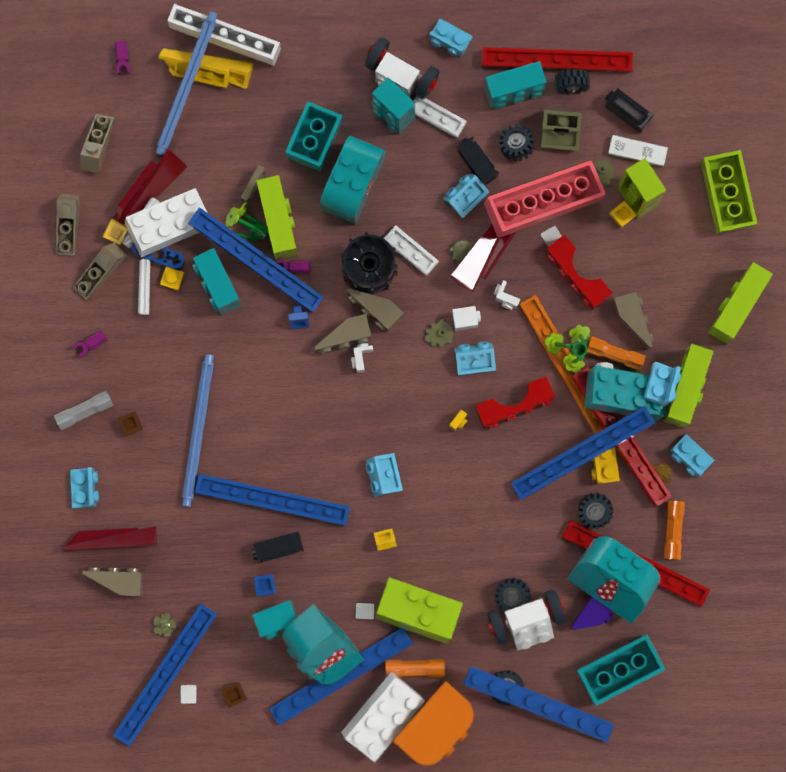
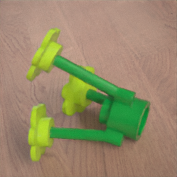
(256, 229)
(577, 348)

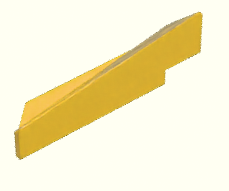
(212, 69)

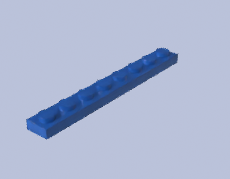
(255, 260)
(583, 453)
(272, 499)
(165, 675)
(316, 691)
(538, 704)

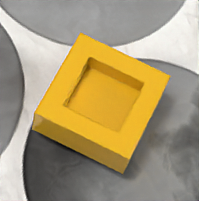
(622, 214)
(115, 232)
(172, 278)
(459, 421)
(385, 539)

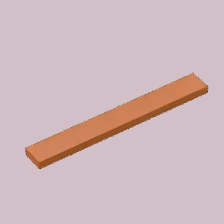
(543, 328)

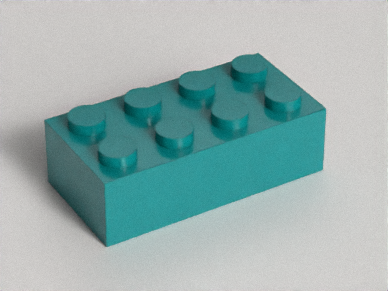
(619, 392)
(620, 670)

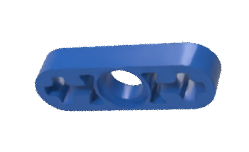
(173, 254)

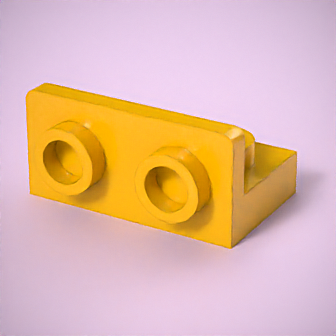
(605, 468)

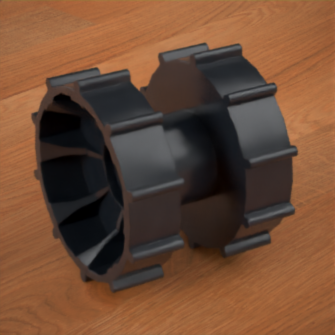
(369, 248)

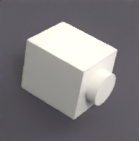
(466, 318)

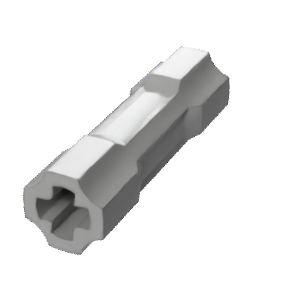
(96, 404)

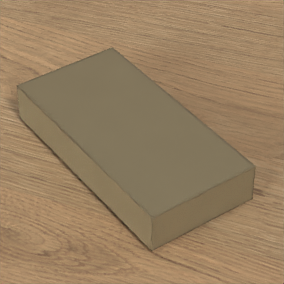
(252, 185)

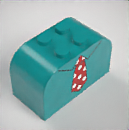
(352, 179)
(615, 577)
(320, 647)

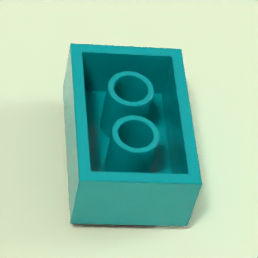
(515, 85)
(393, 106)
(314, 136)
(216, 282)
(275, 619)

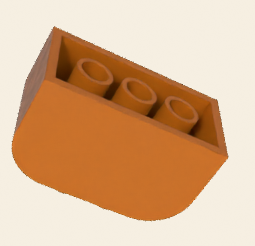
(436, 726)

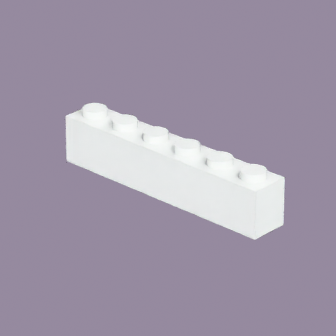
(225, 35)

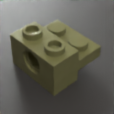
(561, 120)

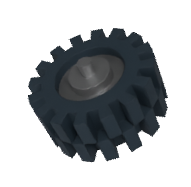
(572, 81)
(516, 142)
(595, 510)
(512, 594)

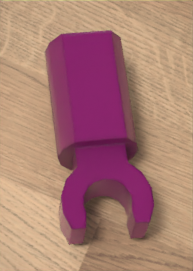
(122, 56)
(296, 266)
(91, 343)

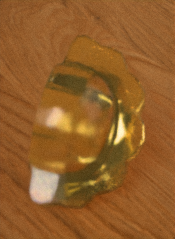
(664, 471)

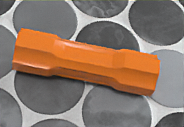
(629, 358)
(675, 516)
(428, 668)

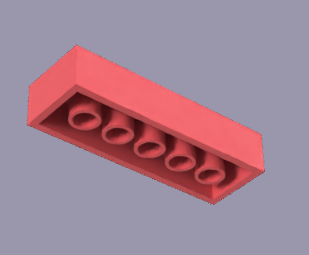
(544, 199)

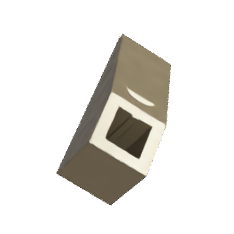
(96, 143)
(67, 223)
(100, 270)
(379, 308)
(631, 316)
(350, 331)
(122, 583)

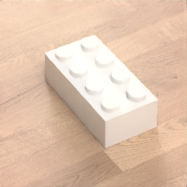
(164, 222)
(383, 716)

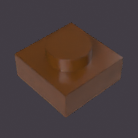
(130, 424)
(234, 694)

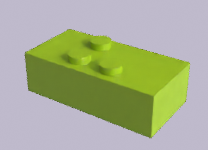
(641, 188)
(728, 192)
(277, 218)
(737, 307)
(688, 390)
(419, 610)

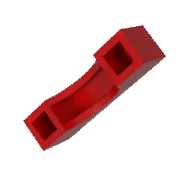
(593, 291)
(538, 393)

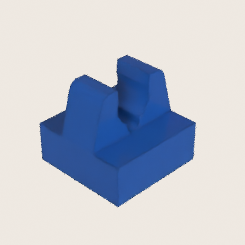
(298, 318)
(265, 585)

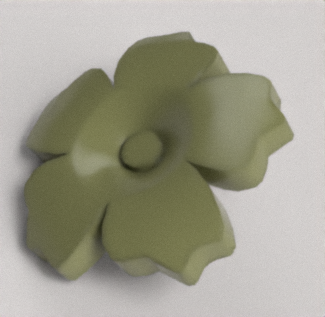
(164, 625)

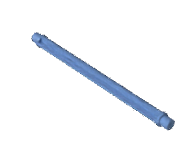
(186, 83)
(197, 430)

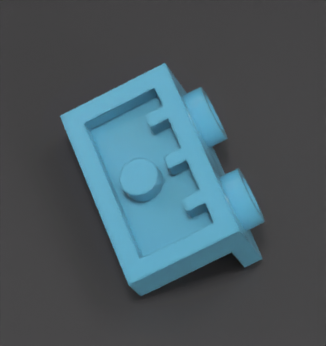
(450, 38)
(466, 194)
(475, 358)
(662, 384)
(691, 456)
(383, 475)
(83, 488)

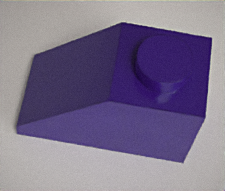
(592, 615)

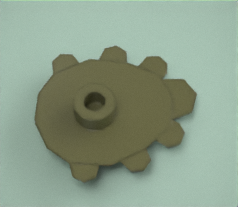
(605, 171)
(460, 250)
(439, 333)

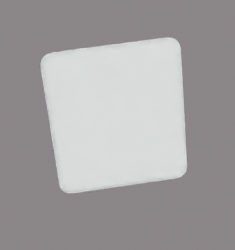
(551, 235)
(364, 611)
(188, 694)

